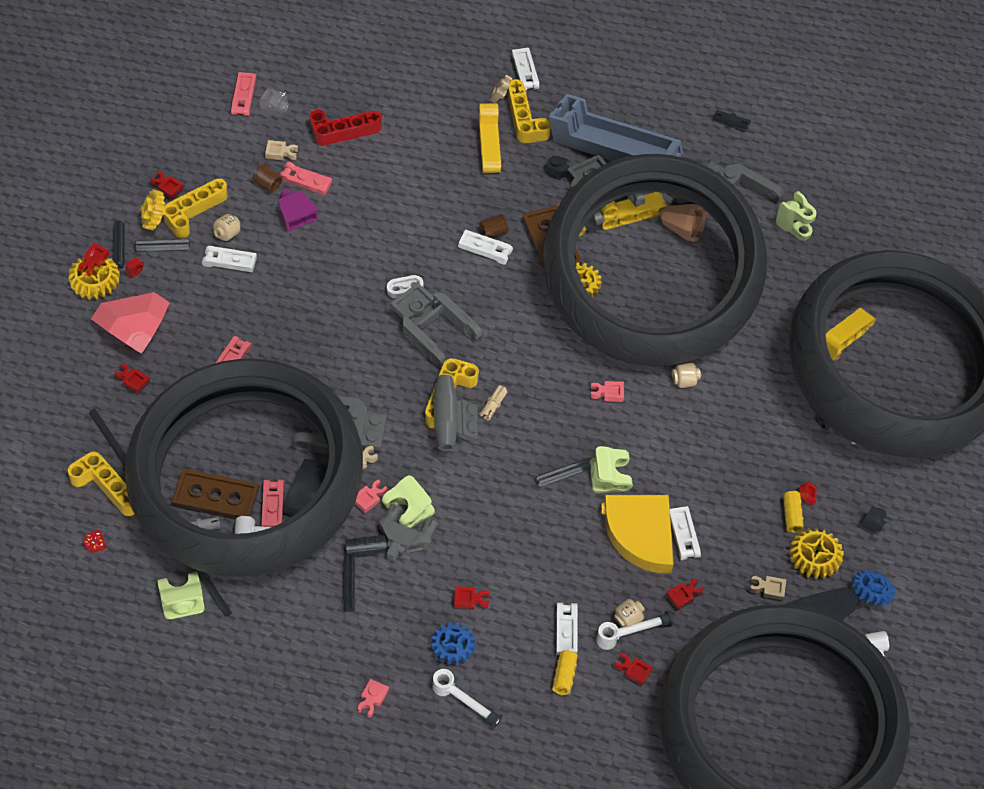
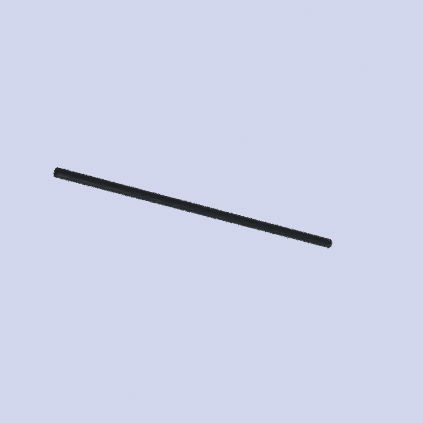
(122, 456)

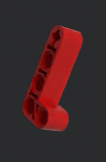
(344, 128)

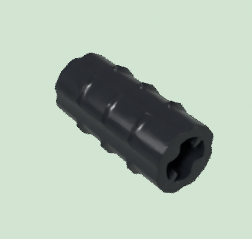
(366, 545)

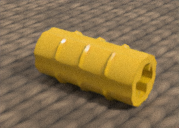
(793, 512)
(565, 672)

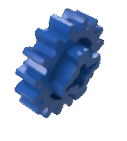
(873, 587)
(452, 646)

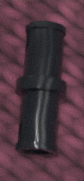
(732, 119)

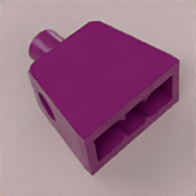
(296, 209)

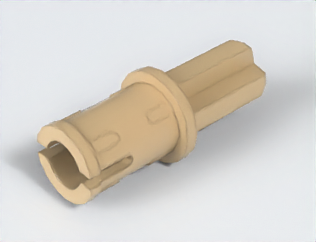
(493, 402)

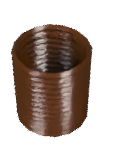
(267, 178)
(494, 226)

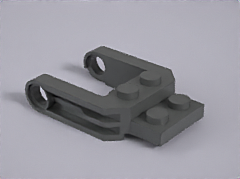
(582, 169)
(740, 174)
(420, 309)
(369, 426)

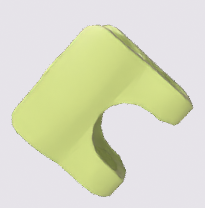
(792, 216)
(603, 471)
(410, 493)
(181, 600)

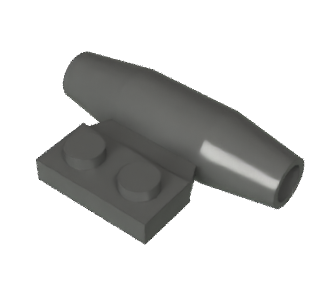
(452, 416)

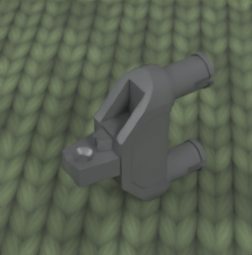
(401, 538)

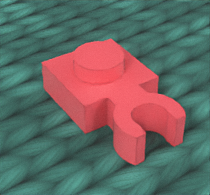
(611, 391)
(368, 498)
(373, 695)

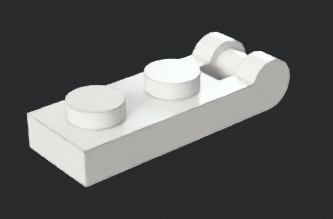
(525, 68)
(485, 246)
(229, 259)
(684, 533)
(566, 628)

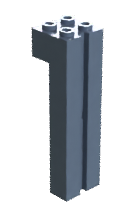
(603, 136)

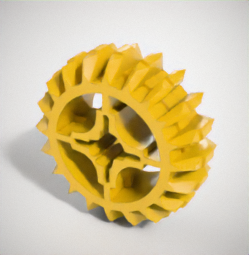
(98, 284)
(802, 548)

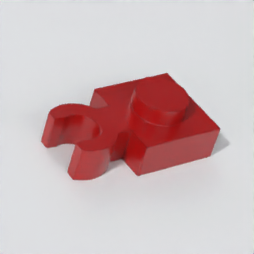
(169, 185)
(93, 257)
(132, 379)
(682, 595)
(467, 598)
(636, 671)

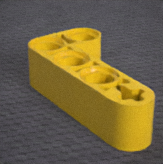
(526, 128)
(489, 138)
(191, 204)
(625, 212)
(848, 332)
(460, 376)
(97, 472)

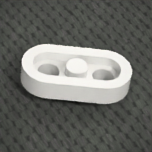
(402, 284)

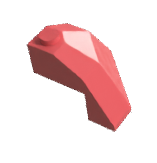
(132, 318)

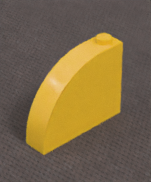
(640, 530)

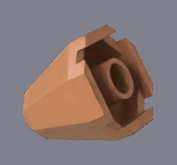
(684, 220)

